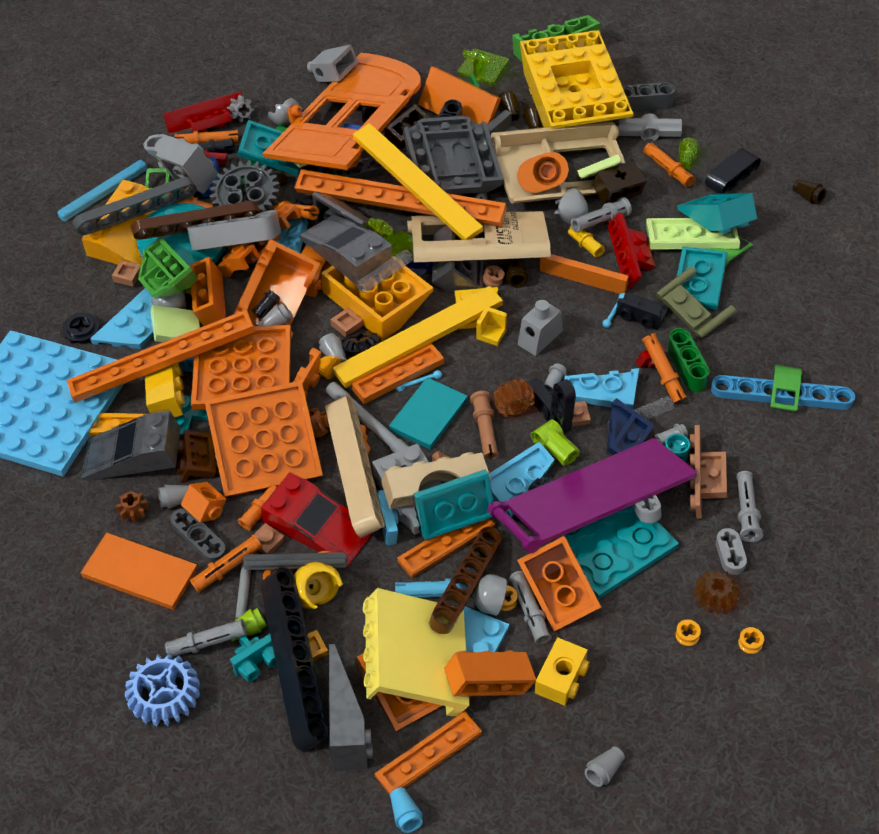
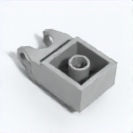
(182, 160)
(406, 457)

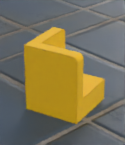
(491, 326)

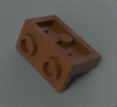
(195, 455)

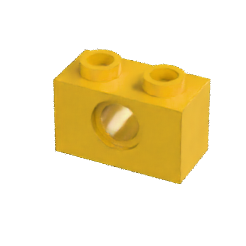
(562, 657)

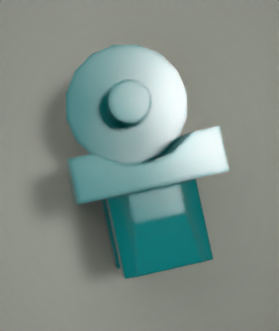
(250, 654)

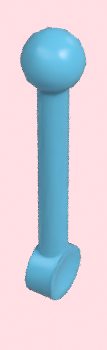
(607, 322)
(437, 375)

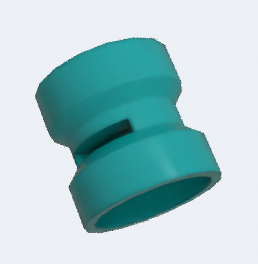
(678, 445)

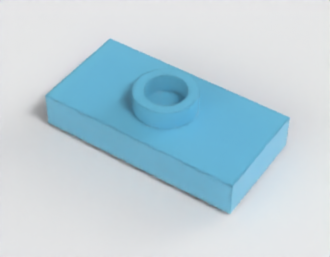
(390, 519)

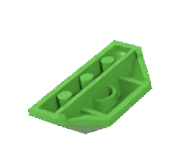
(164, 271)

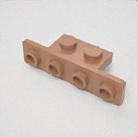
(711, 474)

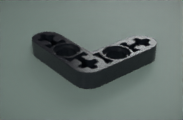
(558, 405)

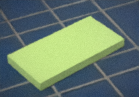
(685, 232)

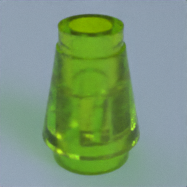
(687, 151)

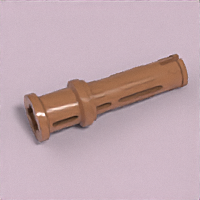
(483, 416)

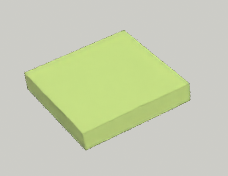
(592, 170)
(172, 322)

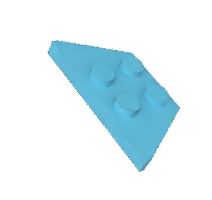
(130, 326)

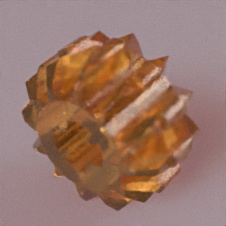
(514, 397)
(717, 591)

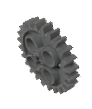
(230, 188)

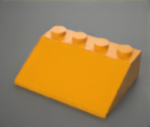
(117, 241)
(385, 305)

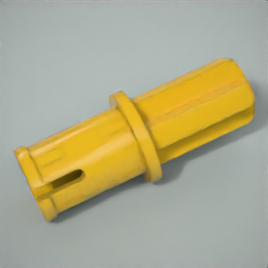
(587, 241)

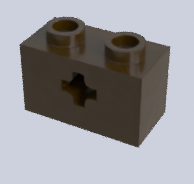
(394, 131)
(619, 182)

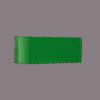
(688, 360)

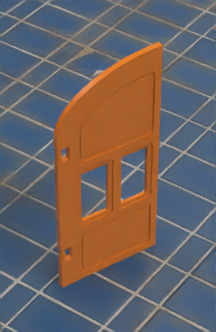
(371, 82)

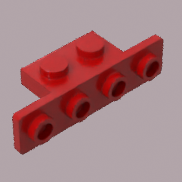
(201, 115)
(630, 249)

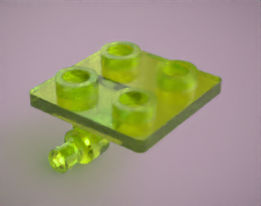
(483, 65)
(399, 240)

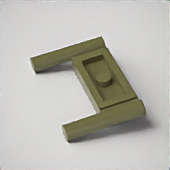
(688, 308)

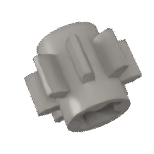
(240, 114)

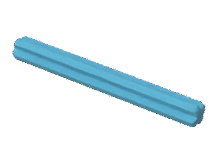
(101, 190)

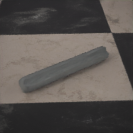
(293, 560)

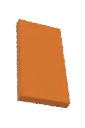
(444, 86)
(139, 571)

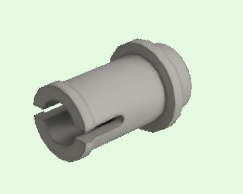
(556, 374)
(677, 429)

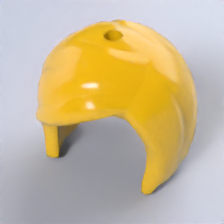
(324, 582)

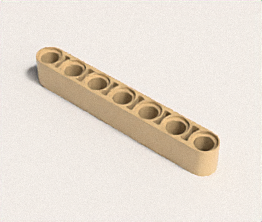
(354, 467)

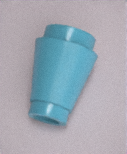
(405, 811)

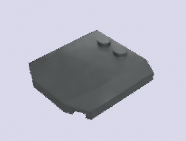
(454, 154)

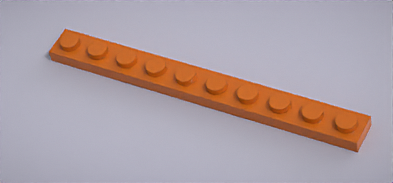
(392, 196)

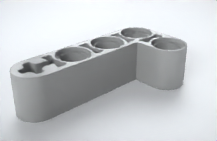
(235, 231)

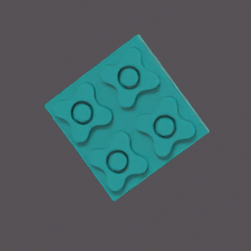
(618, 548)

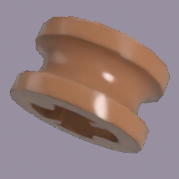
(492, 280)

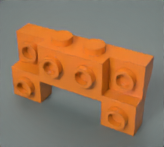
(250, 252)

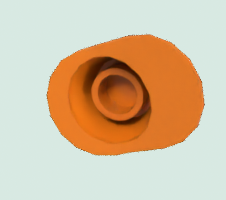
(542, 172)

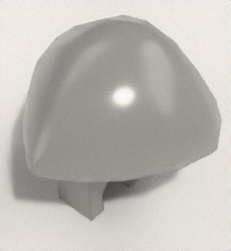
(571, 205)

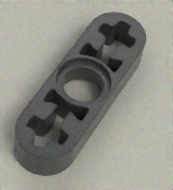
(196, 526)

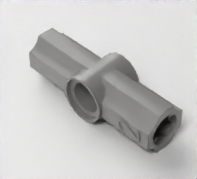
(650, 127)

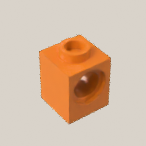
(203, 502)

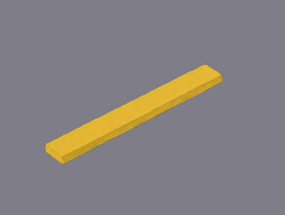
(418, 183)
(417, 336)

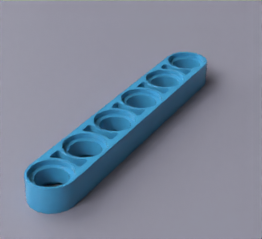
(782, 397)

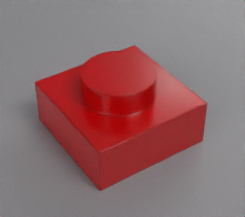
(645, 360)

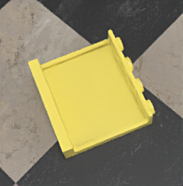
(406, 654)

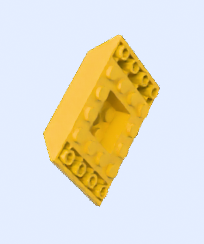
(573, 64)

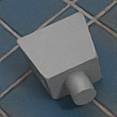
(333, 64)
(540, 327)

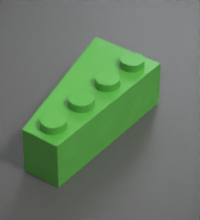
(572, 26)

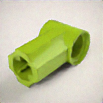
(555, 442)

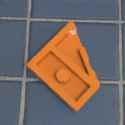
(310, 374)

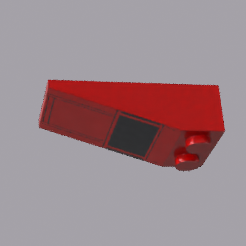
(312, 518)

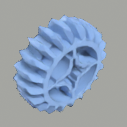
(165, 698)

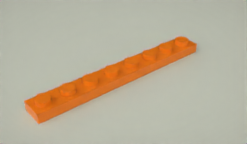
(160, 356)

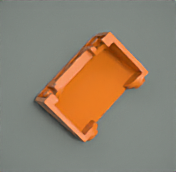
(283, 273)

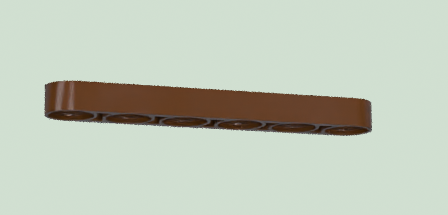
(179, 222)
(464, 577)

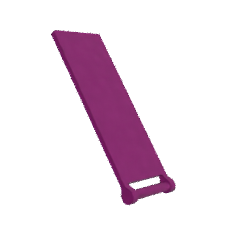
(592, 493)

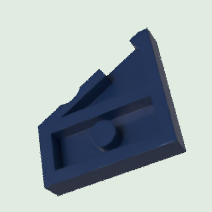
(626, 428)

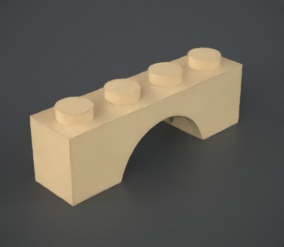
(401, 482)

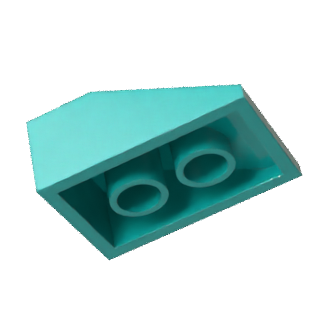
(721, 211)

